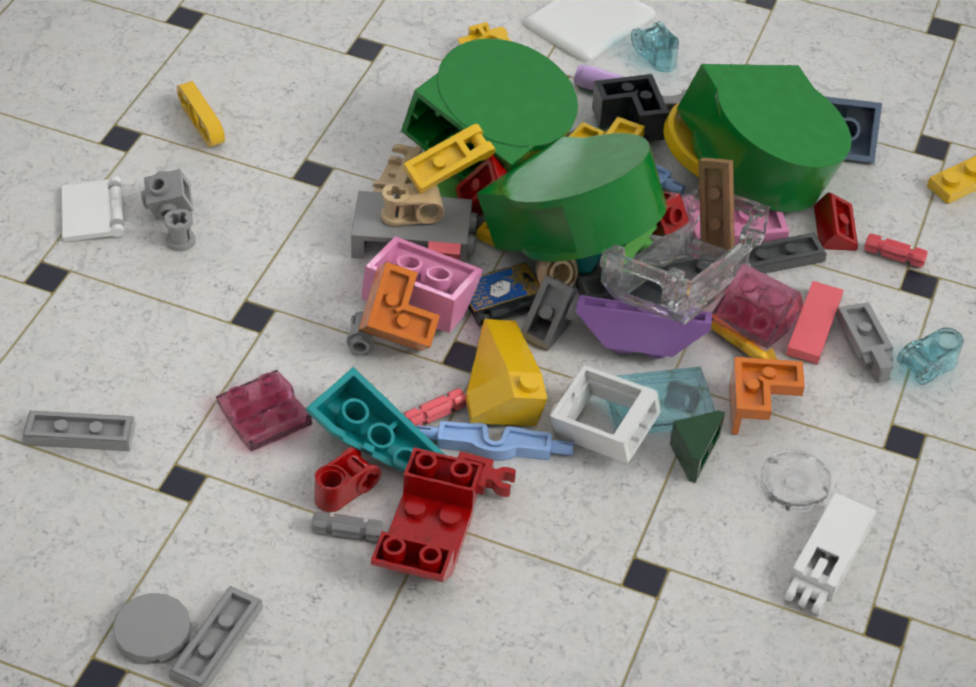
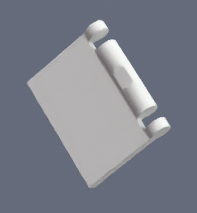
(92, 209)

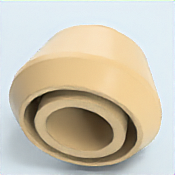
(563, 271)

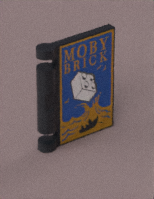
(504, 293)

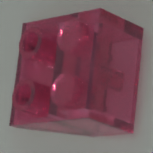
(758, 307)

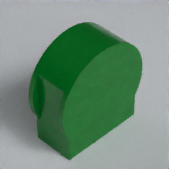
(503, 87)
(772, 126)
(576, 198)

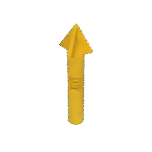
(742, 343)

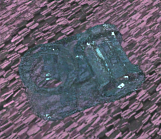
(657, 46)
(932, 354)

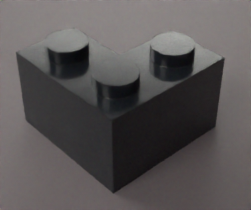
(631, 99)

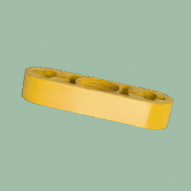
(200, 114)

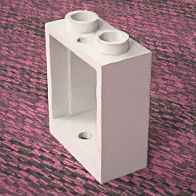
(631, 432)

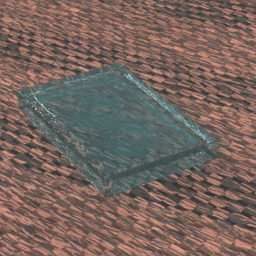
(680, 395)

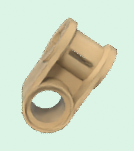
(411, 205)

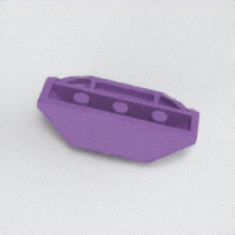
(635, 330)

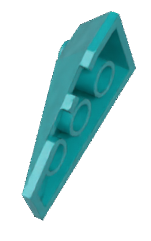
(368, 421)

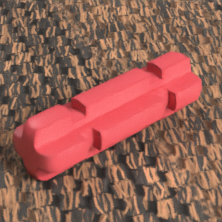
(895, 250)
(437, 407)

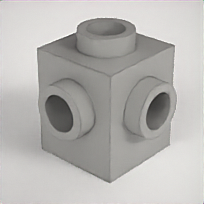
(167, 192)

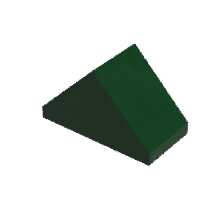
(694, 441)

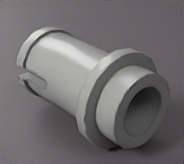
(358, 341)

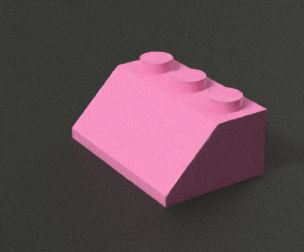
(441, 282)

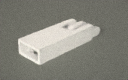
(839, 535)

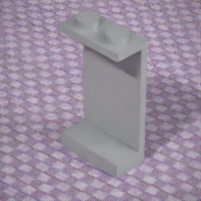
(452, 228)

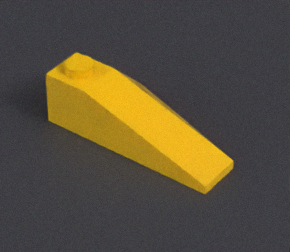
(504, 378)

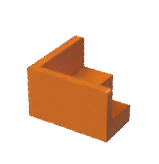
(389, 312)
(754, 382)

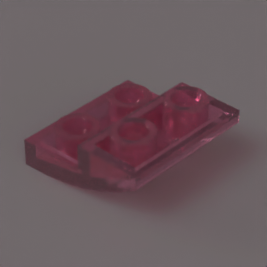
(263, 410)

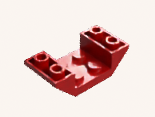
(430, 516)

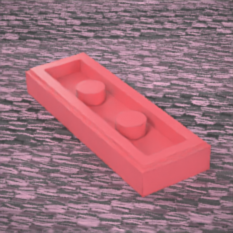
(814, 322)

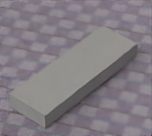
(79, 430)
(216, 639)

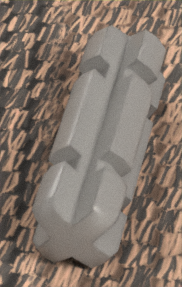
(347, 526)

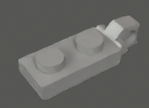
(867, 338)

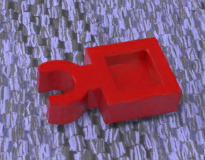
(492, 477)

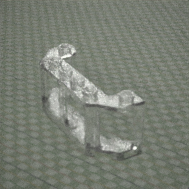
(682, 297)

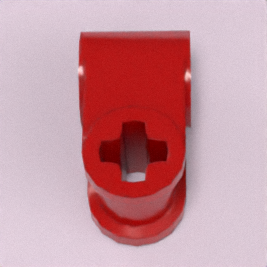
(344, 480)

